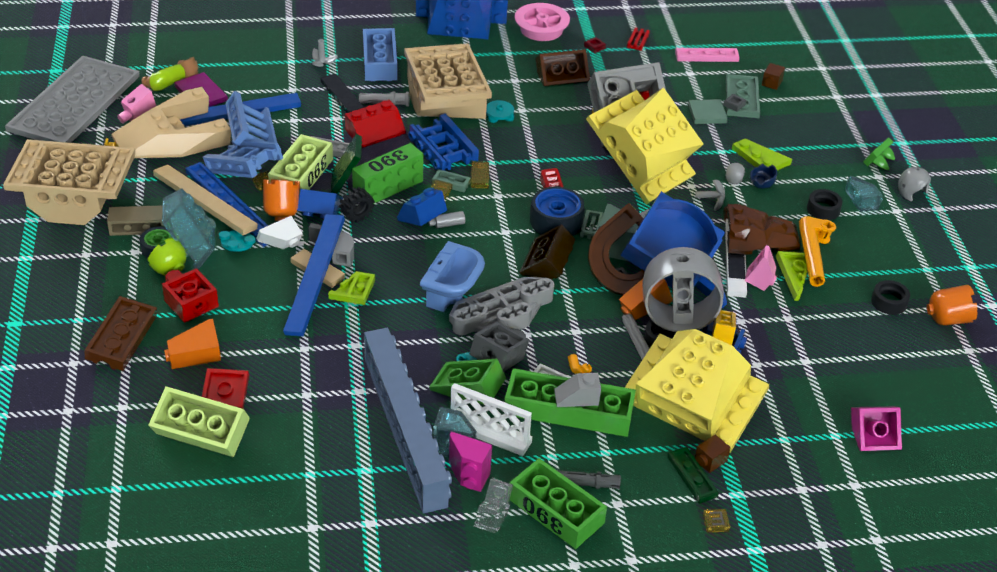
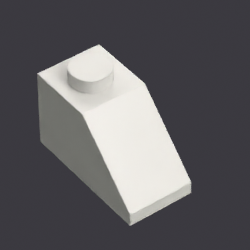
(281, 234)

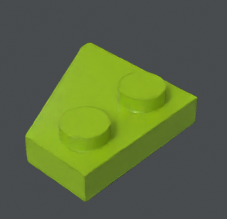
(354, 289)

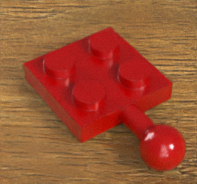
(226, 386)

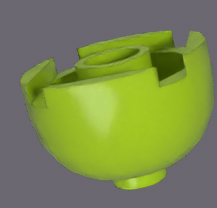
(168, 257)

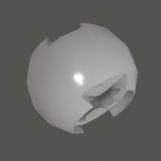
(735, 173)

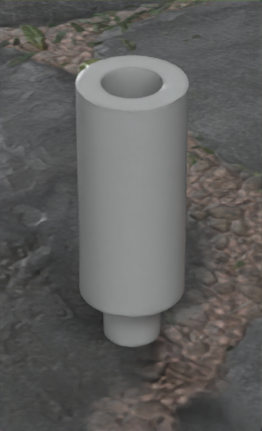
(448, 219)

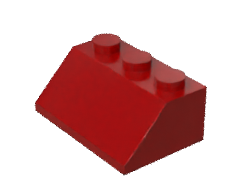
(375, 123)

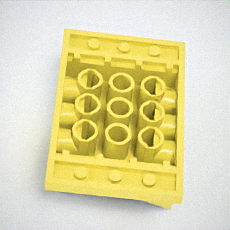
(648, 141)
(698, 386)

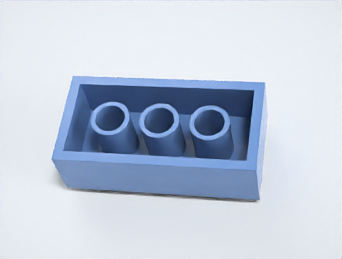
(380, 54)

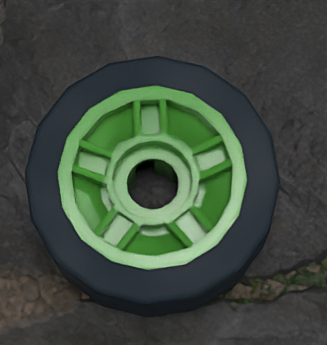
(153, 237)

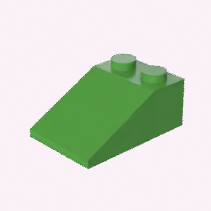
(478, 375)

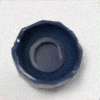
(763, 176)

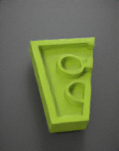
(758, 154)

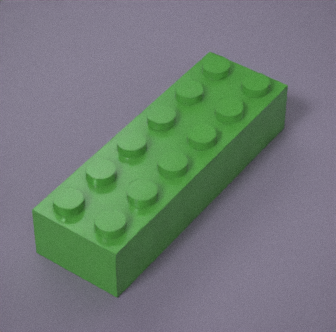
(536, 394)

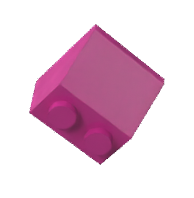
(877, 428)
(470, 460)

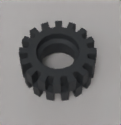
(353, 198)

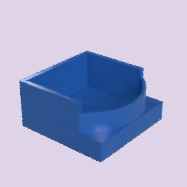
(672, 225)

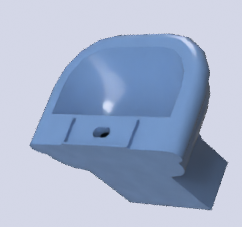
(451, 275)

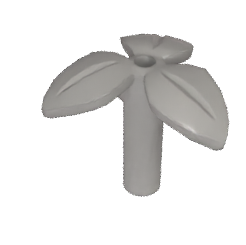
(319, 55)
(719, 194)

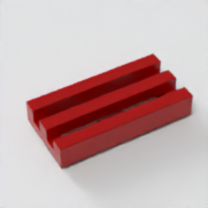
(640, 33)

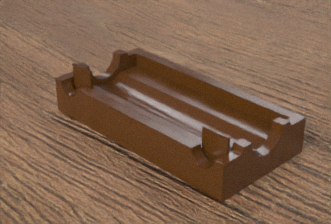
(121, 333)

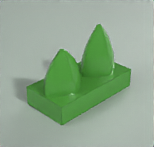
(880, 153)

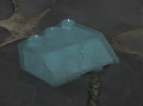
(189, 225)

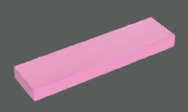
(707, 54)

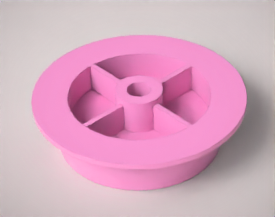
(542, 21)

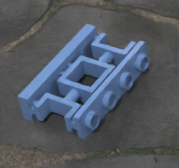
(243, 159)

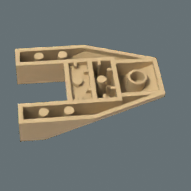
(163, 135)

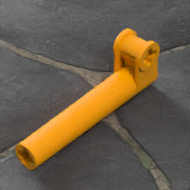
(812, 233)

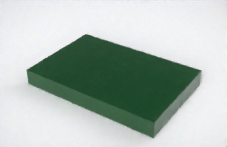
(344, 166)

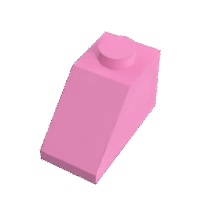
(762, 270)

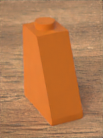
(633, 302)
(194, 346)

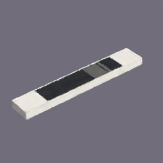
(735, 271)

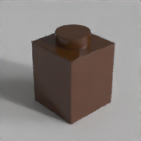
(773, 76)
(712, 453)

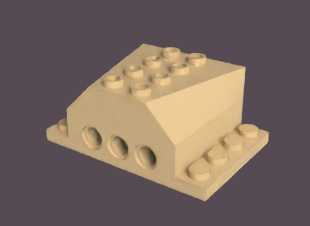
(446, 82)
(68, 179)

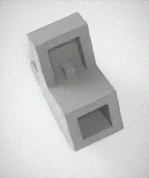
(344, 250)

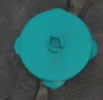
(499, 110)
(235, 241)

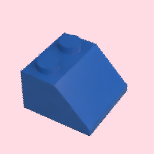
(318, 203)
(423, 207)

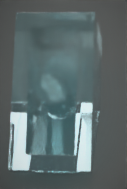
(863, 194)

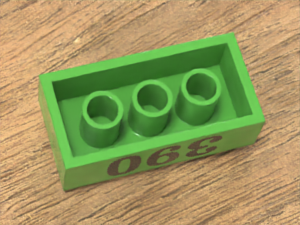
(390, 172)
(557, 503)

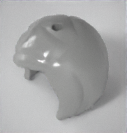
(913, 180)

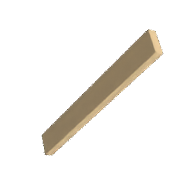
(206, 200)

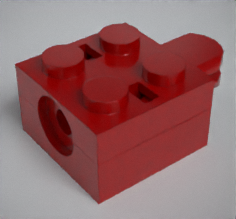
(189, 294)

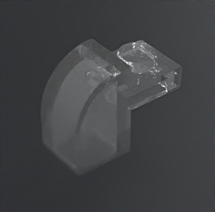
(495, 507)

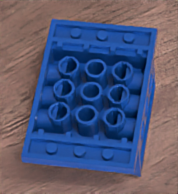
(462, 17)

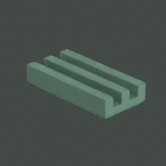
(458, 182)
(590, 233)

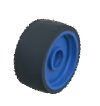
(556, 207)

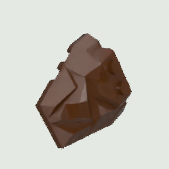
(755, 229)

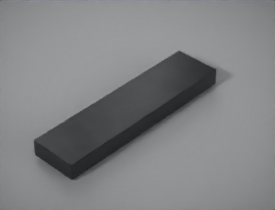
(341, 93)

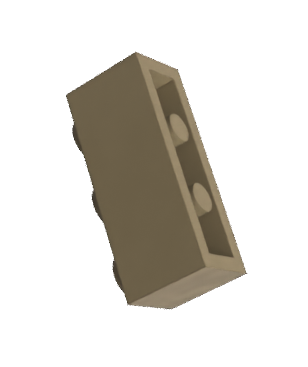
(133, 219)

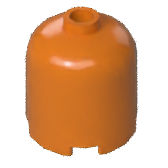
(280, 198)
(952, 306)

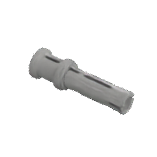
(395, 98)

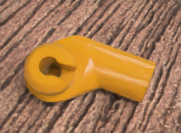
(575, 367)

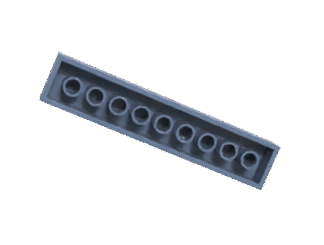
(407, 421)

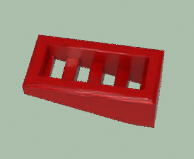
(550, 178)

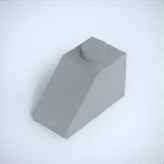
(579, 390)

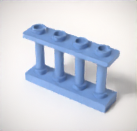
(238, 121)

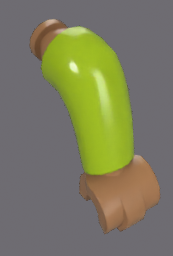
(169, 75)

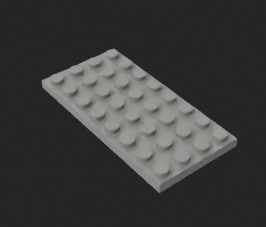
(72, 101)

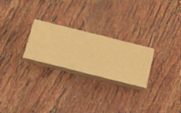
(333, 275)

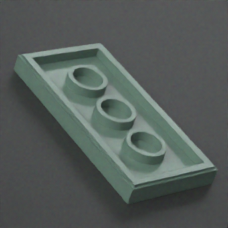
(746, 88)

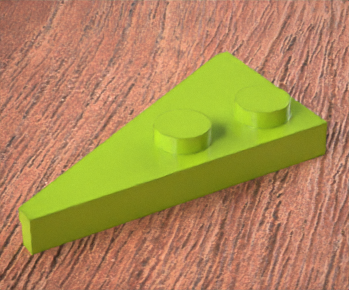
(794, 270)

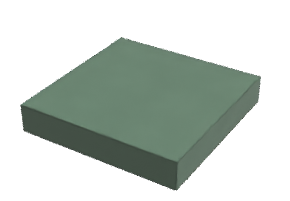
(707, 111)

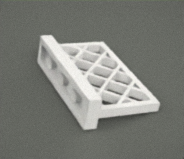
(487, 429)

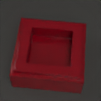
(594, 45)

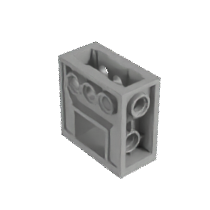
(614, 84)

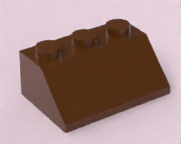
(563, 67)

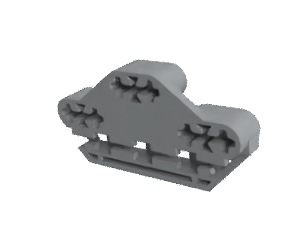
(509, 304)

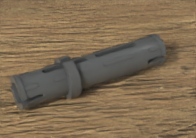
(593, 479)

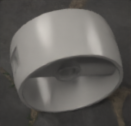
(683, 314)

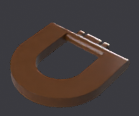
(599, 249)

